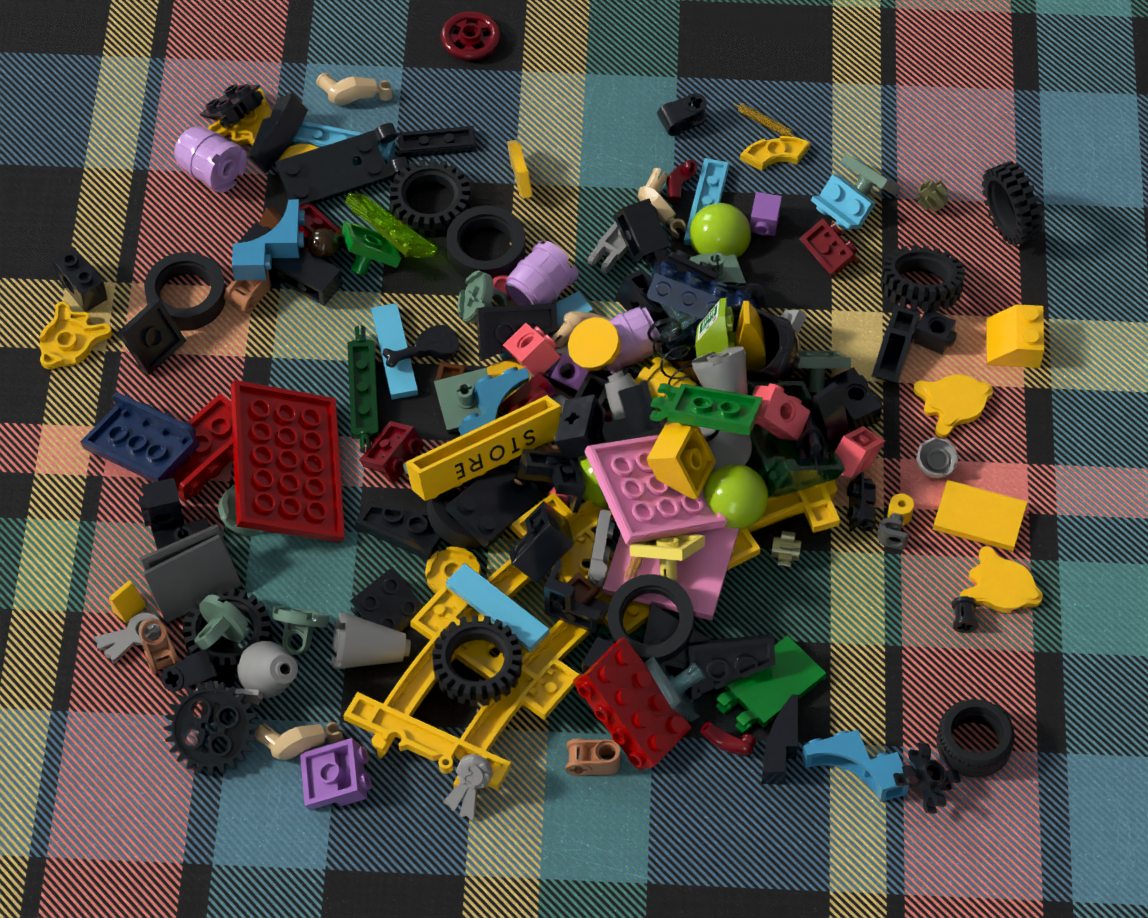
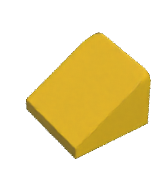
(127, 602)

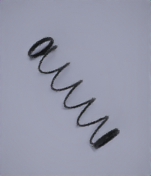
(676, 334)

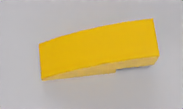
(751, 336)

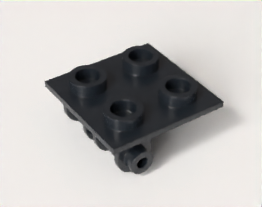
(233, 105)
(387, 602)

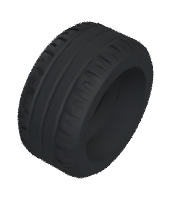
(982, 713)

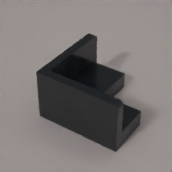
(637, 411)
(554, 468)
(543, 544)
(561, 603)

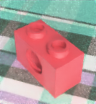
(532, 349)
(781, 413)
(858, 451)

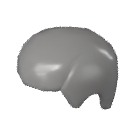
(937, 458)

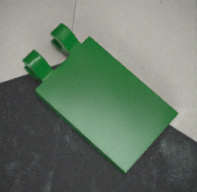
(707, 408)
(769, 689)

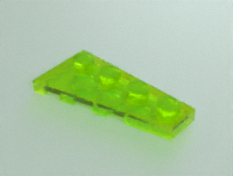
(390, 227)

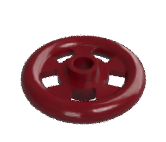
(470, 35)

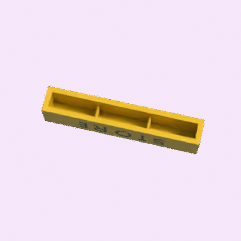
(484, 448)

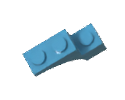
(255, 257)
(490, 393)
(849, 753)

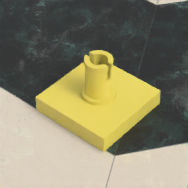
(668, 551)

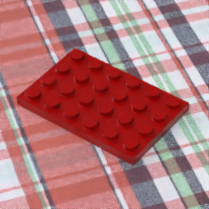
(286, 462)

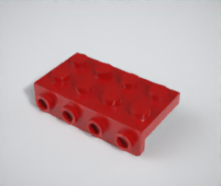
(215, 451)
(631, 705)

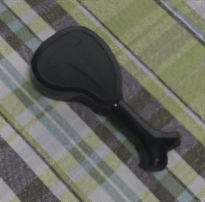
(435, 341)

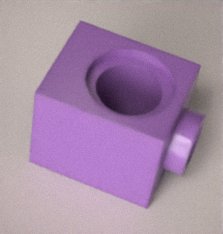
(765, 214)
(577, 373)

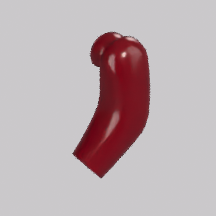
(677, 178)
(728, 742)

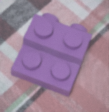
(335, 774)

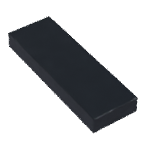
(436, 141)

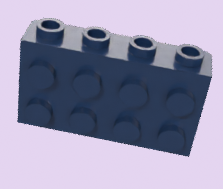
(691, 293)
(141, 439)

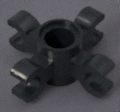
(927, 778)

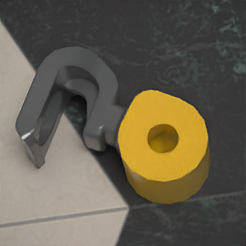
(899, 514)

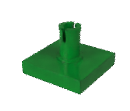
(368, 246)

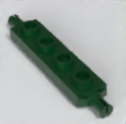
(362, 389)

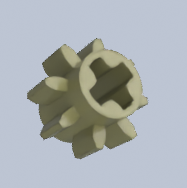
(932, 195)
(786, 548)

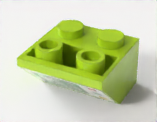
(716, 330)

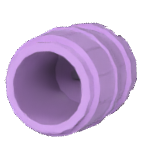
(210, 158)
(540, 276)
(635, 343)

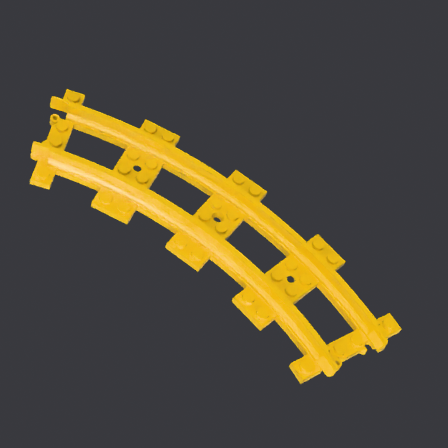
(543, 675)

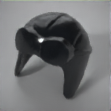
(781, 348)

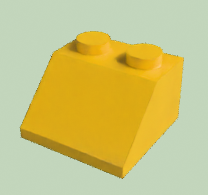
(1015, 337)
(682, 458)

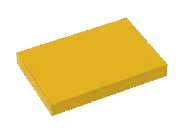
(980, 515)

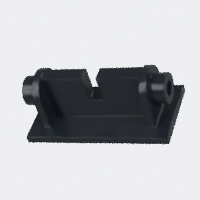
(860, 493)

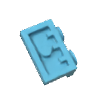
(843, 203)

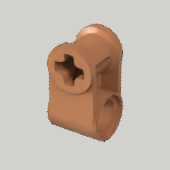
(247, 292)
(157, 647)
(591, 757)

